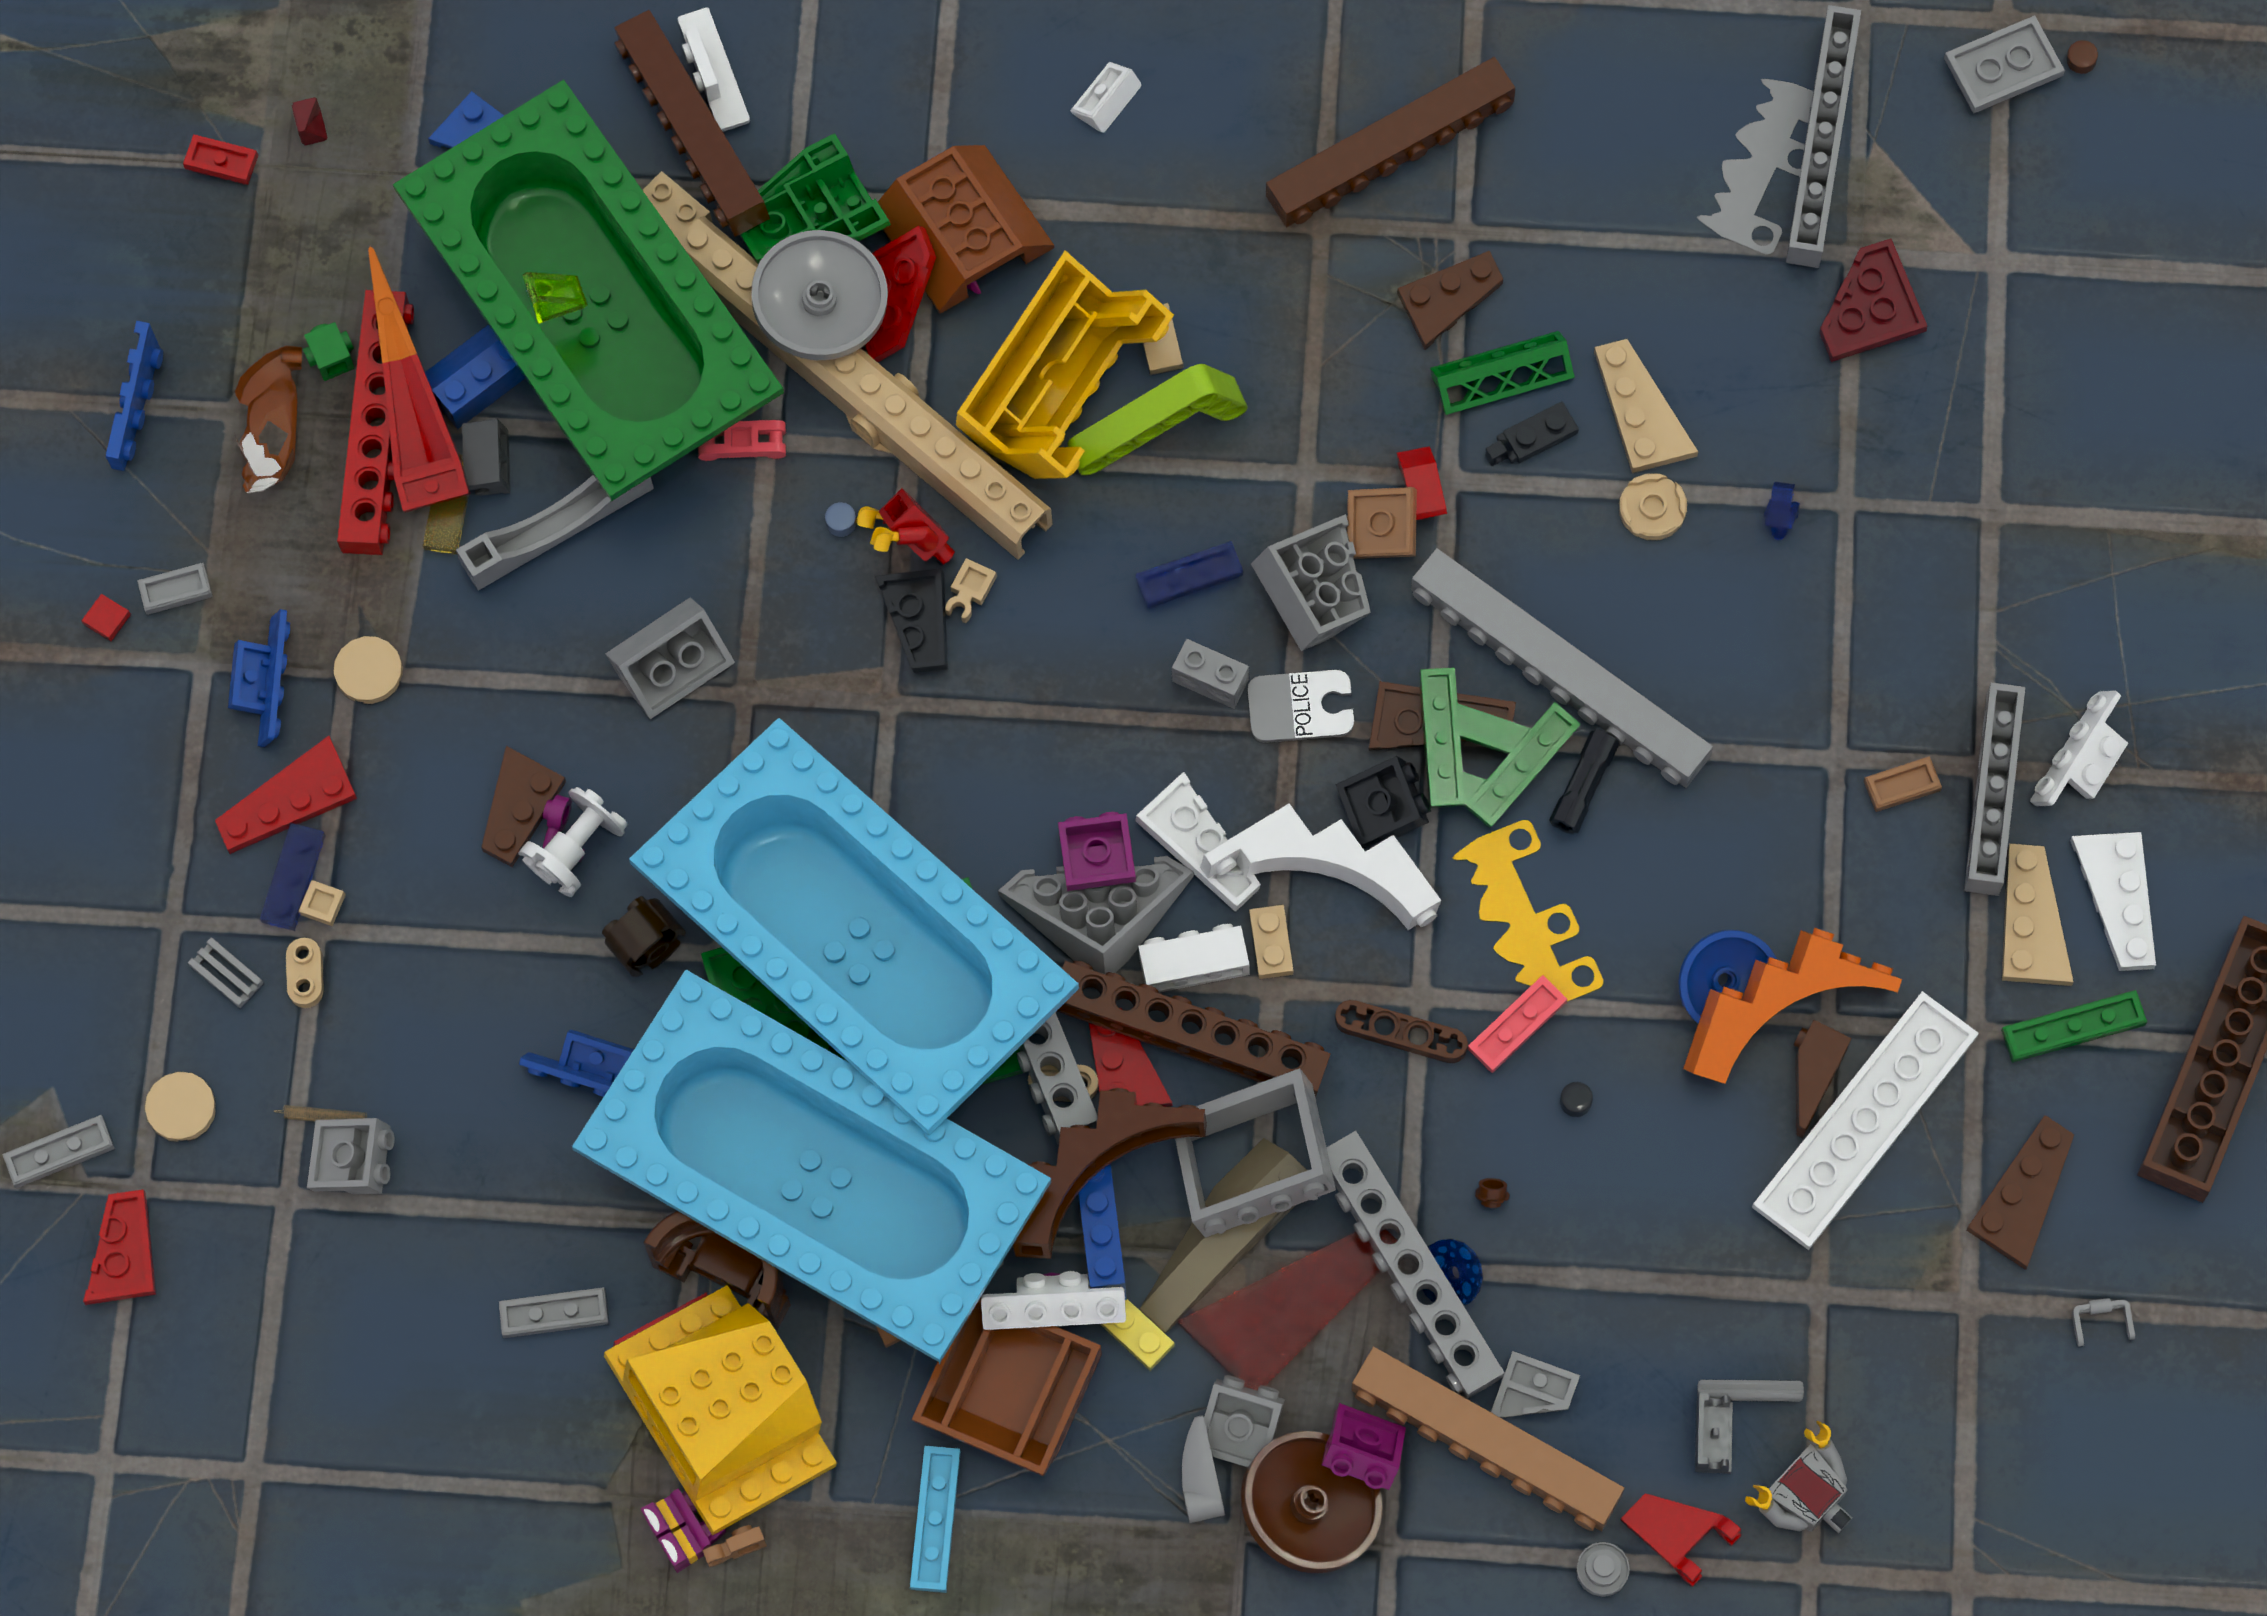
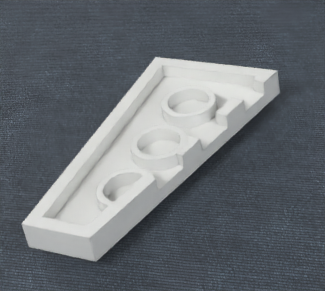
(1188, 831)
(2120, 894)

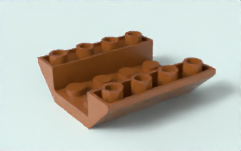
(969, 216)

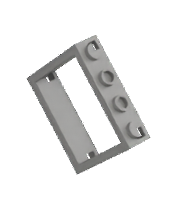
(1272, 1198)

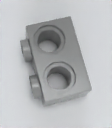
(1210, 673)

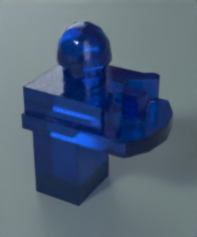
(1781, 509)

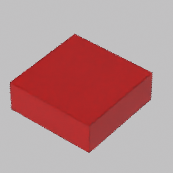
(106, 617)

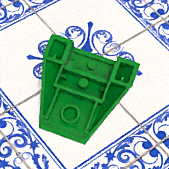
(815, 194)

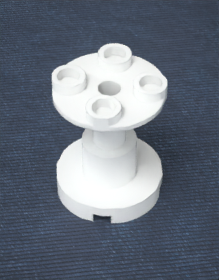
(565, 850)

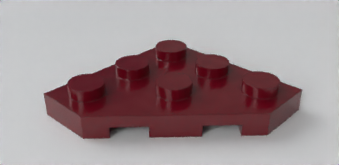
(1872, 305)

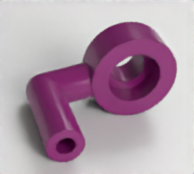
(557, 815)

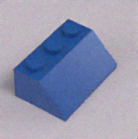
(473, 377)

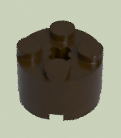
(643, 935)

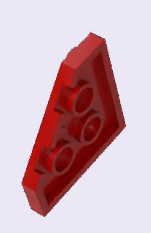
(907, 269)

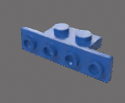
(258, 675)
(582, 1062)

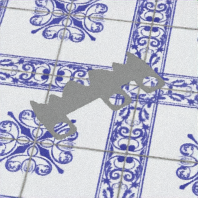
(1748, 178)

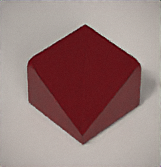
(309, 121)

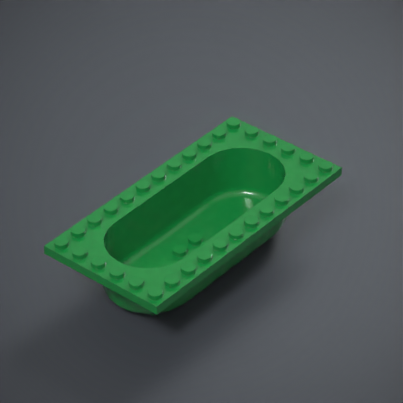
(654, 351)

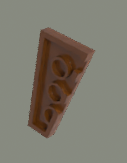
(2020, 1201)

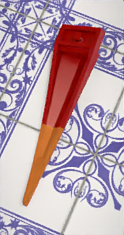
(422, 448)

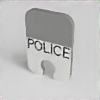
(1291, 707)

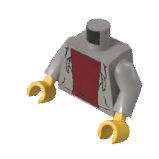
(1807, 1489)

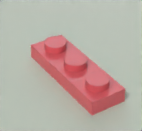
(1517, 1024)

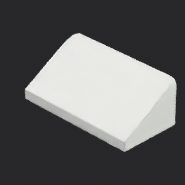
(1107, 96)

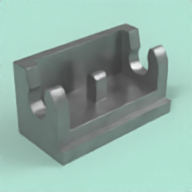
(1713, 1434)

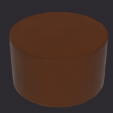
(2082, 56)

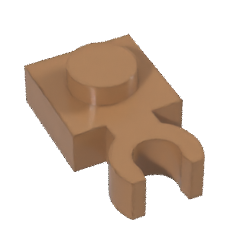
(743, 1541)

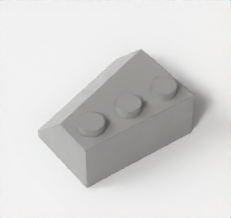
(1314, 582)

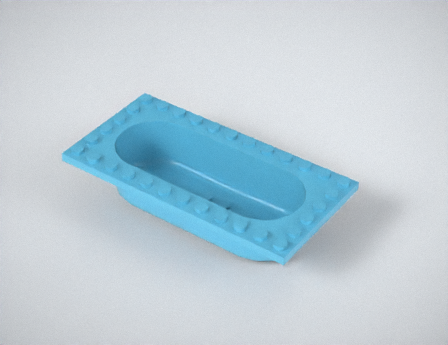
(854, 925)
(811, 1166)

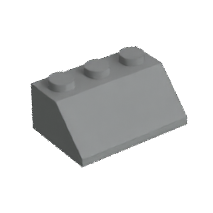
(670, 657)

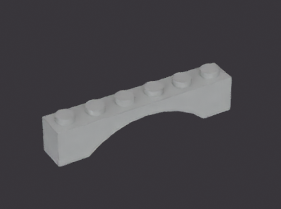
(510, 547)

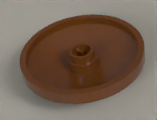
(1305, 1510)

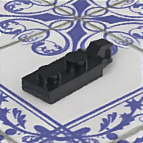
(1533, 436)

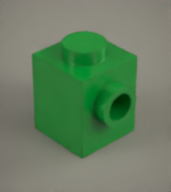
(329, 350)

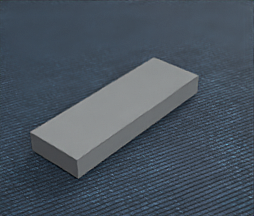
(58, 1151)
(553, 1312)

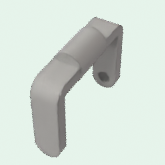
(2102, 1306)

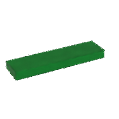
(2074, 1026)

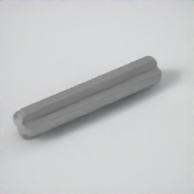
(1753, 1390)

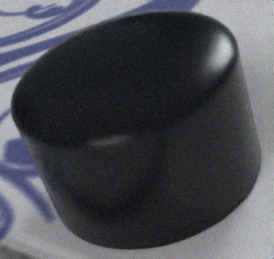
(1576, 1099)

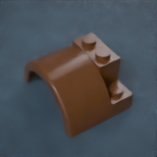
(717, 1261)

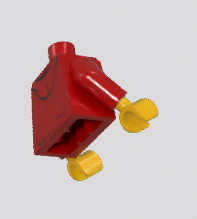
(909, 527)

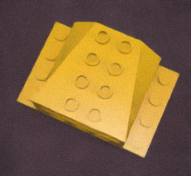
(724, 1406)

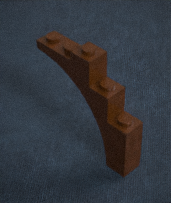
(1086, 1151)

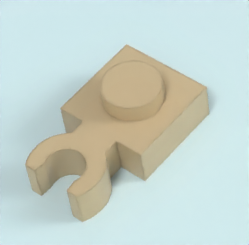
(971, 585)

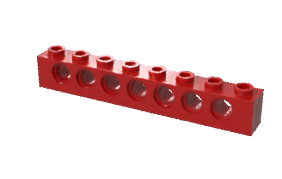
(370, 535)

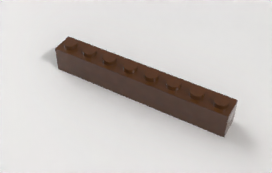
(692, 124)
(1390, 142)

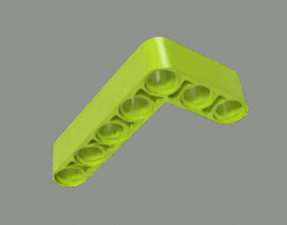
(1157, 411)

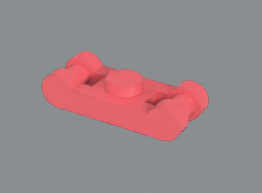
(743, 441)

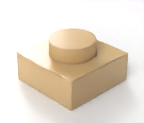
(322, 903)

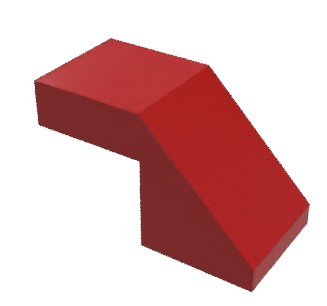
(1421, 472)

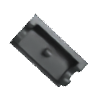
(486, 457)

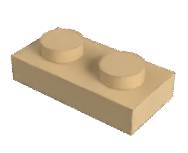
(1271, 941)

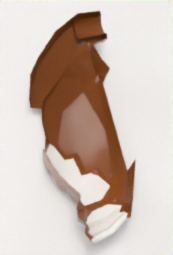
(270, 397)

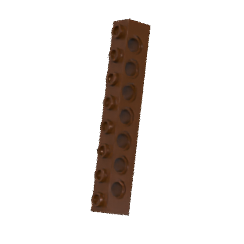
(1172, 1037)

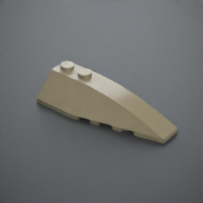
(1204, 1261)

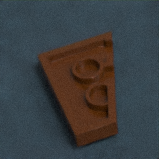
(1445, 296)
(518, 805)

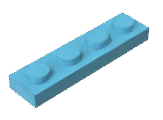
(935, 1519)

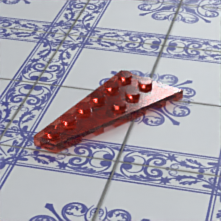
(1277, 1316)

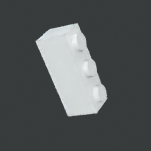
(1194, 958)

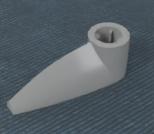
(1199, 1476)

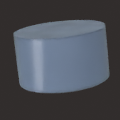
(840, 519)

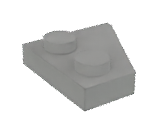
(1533, 1388)

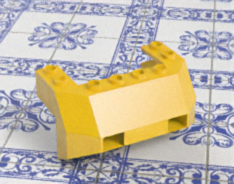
(1053, 366)

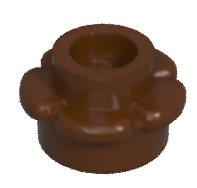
(1492, 1192)

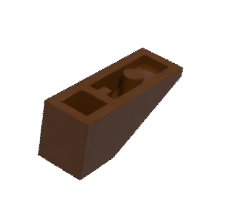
(1815, 1065)

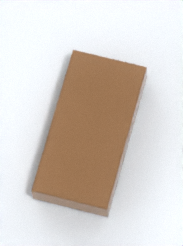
(1902, 784)

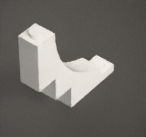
(1287, 844)

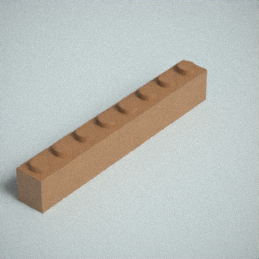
(1486, 1439)

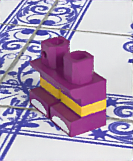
(678, 1529)

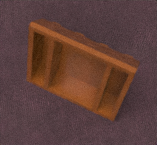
(1009, 1390)

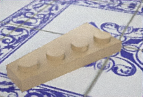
(1643, 416)
(2032, 926)

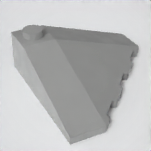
(1099, 922)

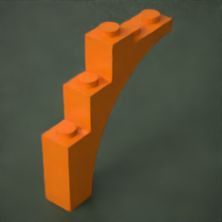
(1732, 1020)

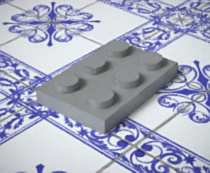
(2004, 64)

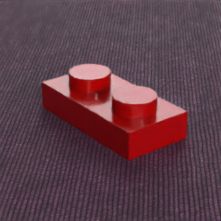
(220, 159)

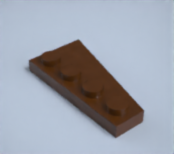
(1400, 719)

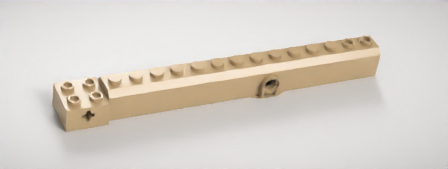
(878, 405)

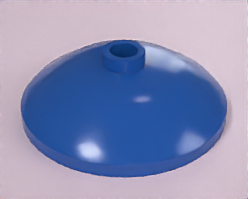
(1716, 954)

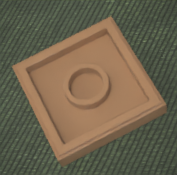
(1382, 522)

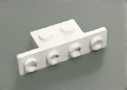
(713, 69)
(2086, 755)
(1053, 1302)

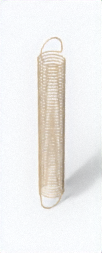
(318, 1112)

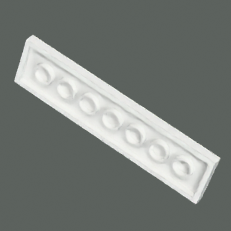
(1865, 1120)

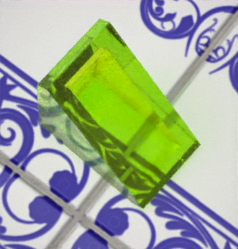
(553, 294)

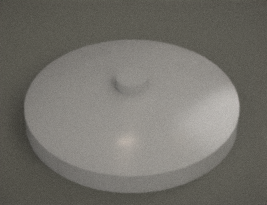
(819, 295)

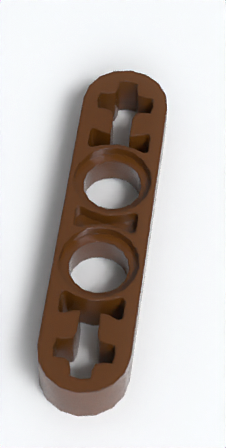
(1399, 1036)

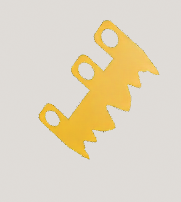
(1505, 900)

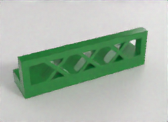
(1499, 360)

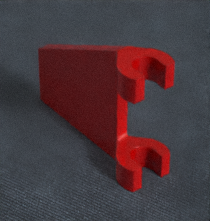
(1675, 1530)

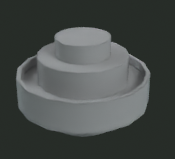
(1602, 1569)

